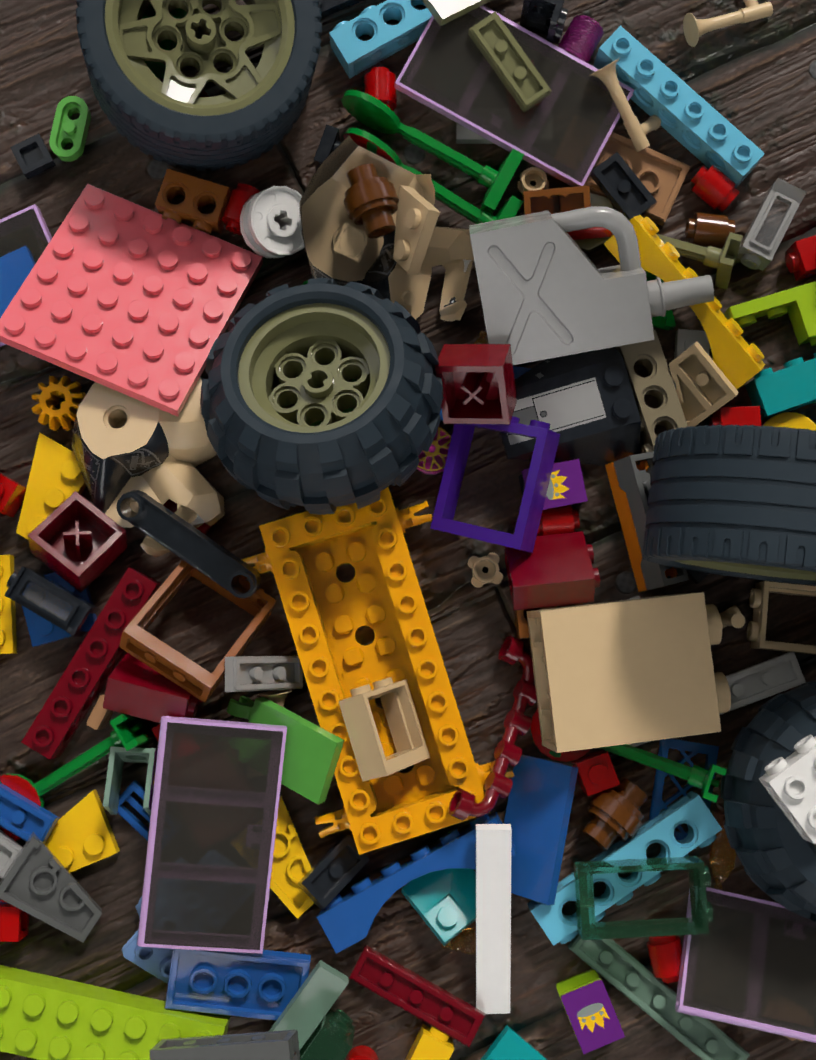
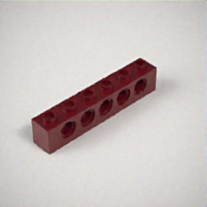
(89, 667)

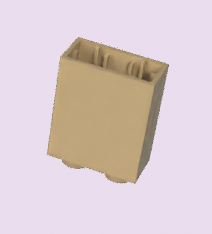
(627, 671)

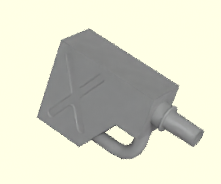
(551, 297)

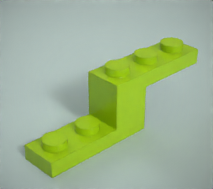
(797, 301)

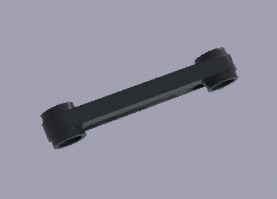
(188, 543)

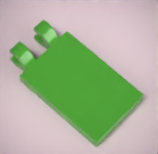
(309, 749)

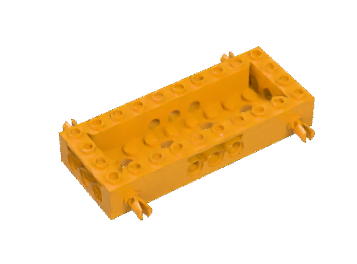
(324, 621)

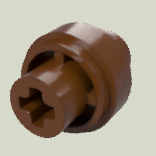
(371, 201)
(615, 814)

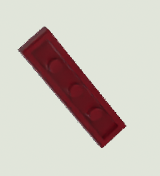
(417, 996)

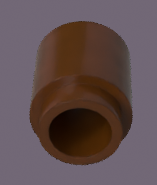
(709, 229)

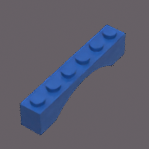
(351, 917)

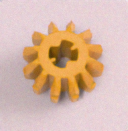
(50, 398)

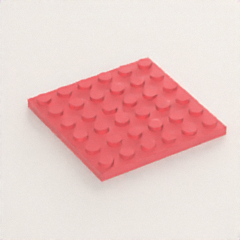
(129, 299)

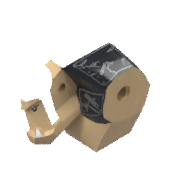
(142, 448)

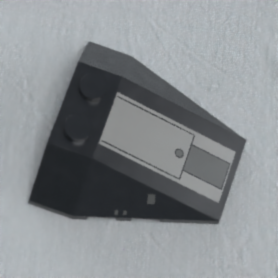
(585, 401)

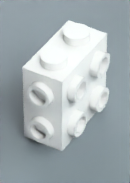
(793, 786)

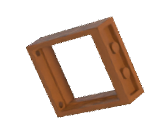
(174, 664)

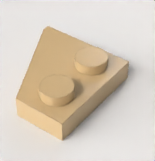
(414, 229)
(700, 384)

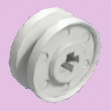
(272, 222)

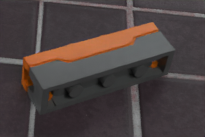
(630, 489)
(244, 1046)

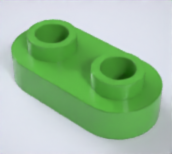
(70, 131)

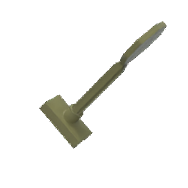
(714, 257)

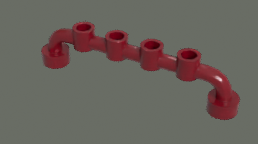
(506, 751)

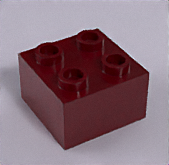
(477, 383)
(77, 541)

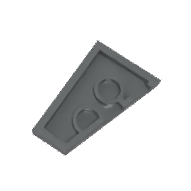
(48, 891)

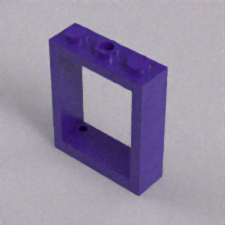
(533, 495)

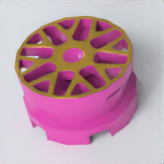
(435, 459)

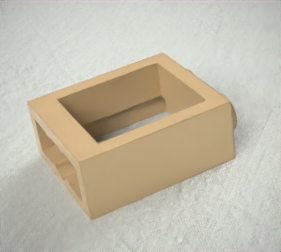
(759, 601)
(402, 722)

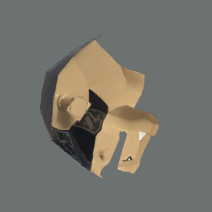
(346, 254)

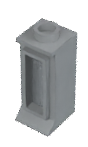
(770, 224)

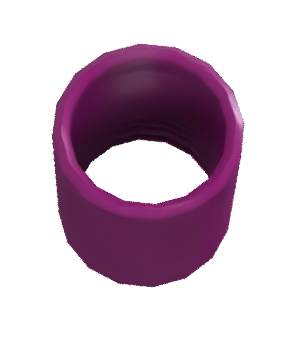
(582, 37)

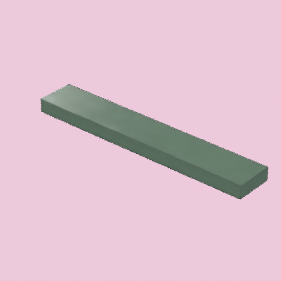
(656, 999)

